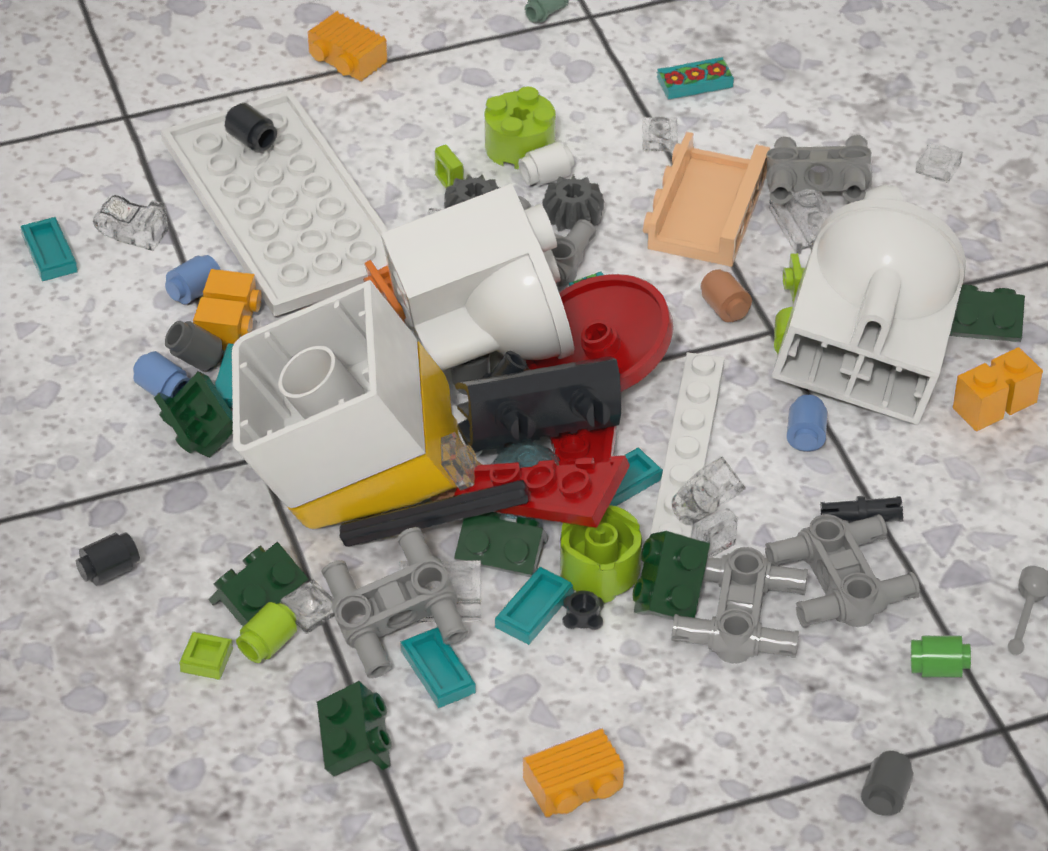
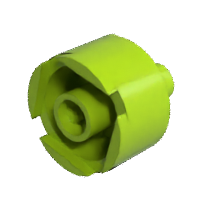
(517, 124)
(604, 557)

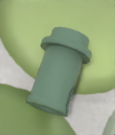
(540, 9)

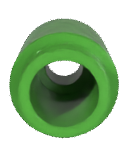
(940, 656)

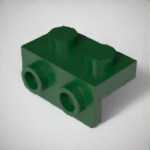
(989, 314)
(197, 416)
(501, 543)
(670, 575)
(265, 579)
(353, 729)

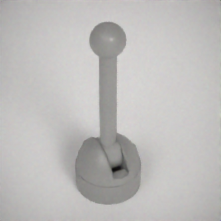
(1034, 588)

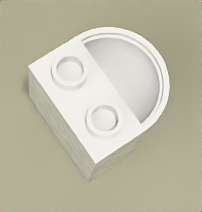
(480, 280)
(875, 308)

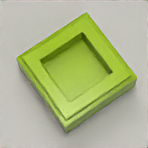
(447, 166)
(206, 655)

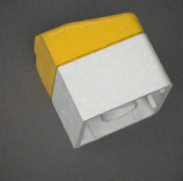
(341, 410)

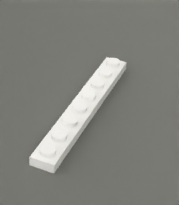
(688, 435)

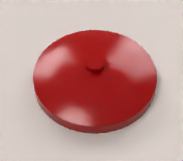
(616, 319)

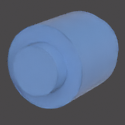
(189, 279)
(159, 374)
(807, 423)

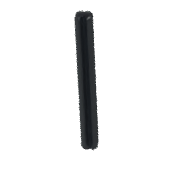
(435, 513)

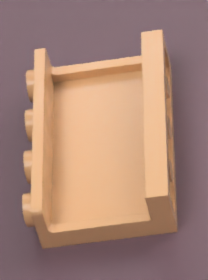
(705, 203)

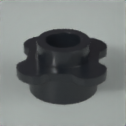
(583, 611)

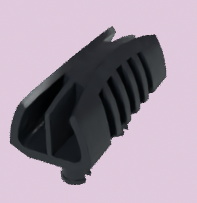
(540, 403)

